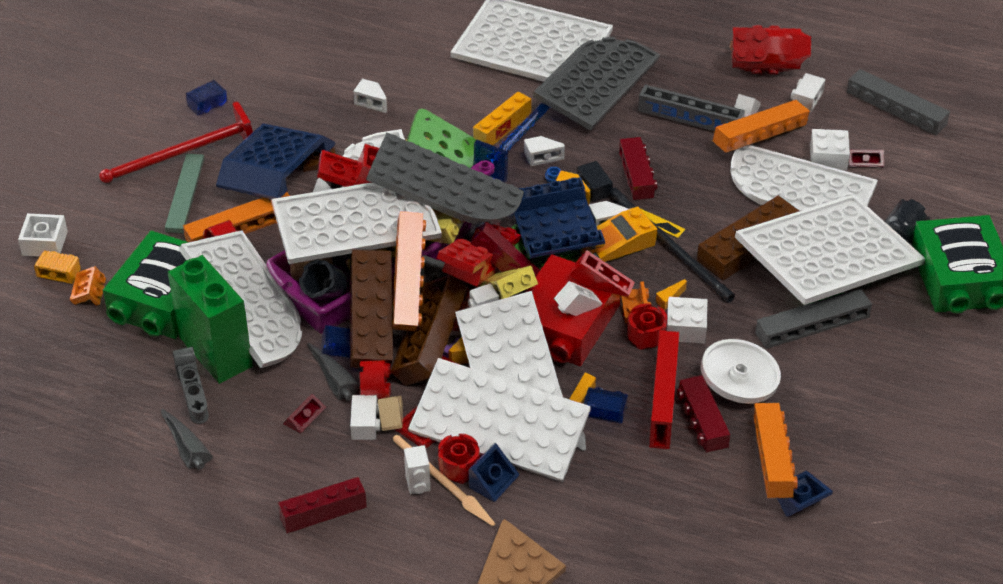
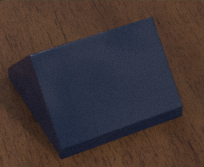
(492, 473)
(807, 493)

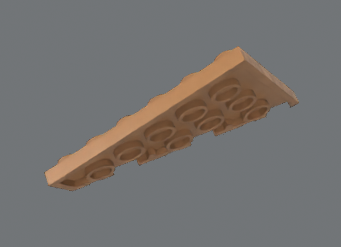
(519, 560)

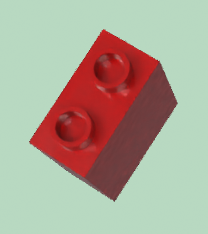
(567, 335)

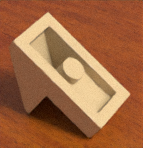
(391, 413)

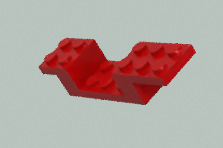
(346, 170)
(471, 262)

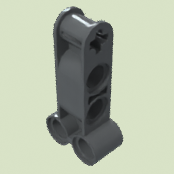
(191, 384)

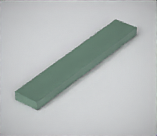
(184, 193)

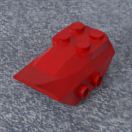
(769, 49)

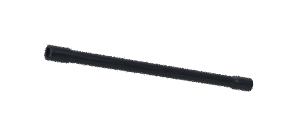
(723, 291)

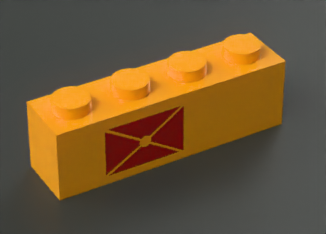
(503, 119)

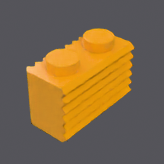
(57, 266)

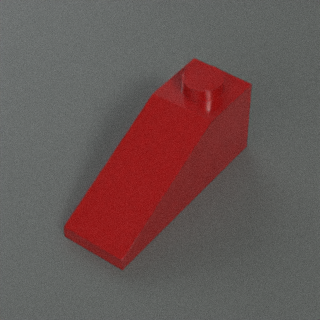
(599, 275)

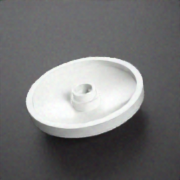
(740, 371)

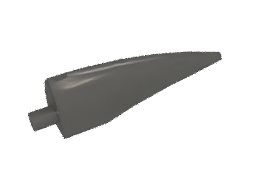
(338, 378)
(190, 447)

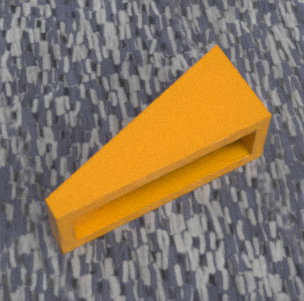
(672, 291)
(580, 392)

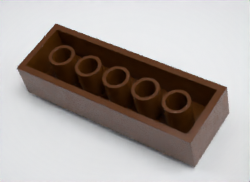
(724, 253)
(370, 307)
(425, 345)

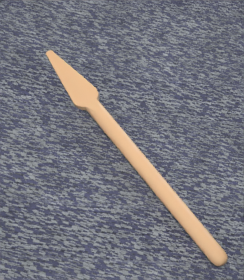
(468, 502)

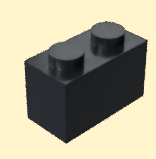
(596, 180)

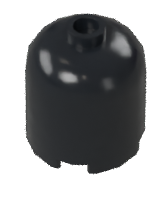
(904, 217)
(323, 281)

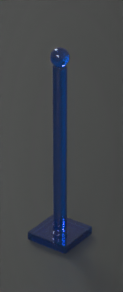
(499, 155)

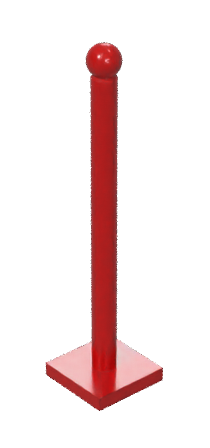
(241, 126)

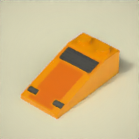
(625, 234)

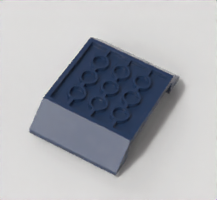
(267, 158)
(556, 220)

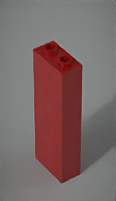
(664, 390)

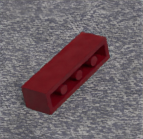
(637, 168)
(505, 255)
(703, 414)
(322, 505)

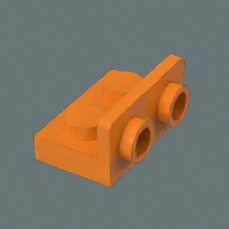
(88, 285)
(636, 297)

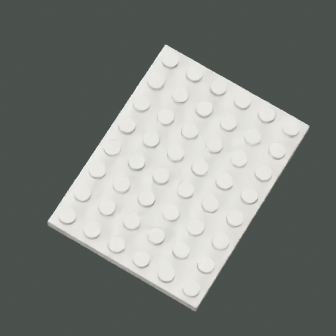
(524, 38)
(829, 249)

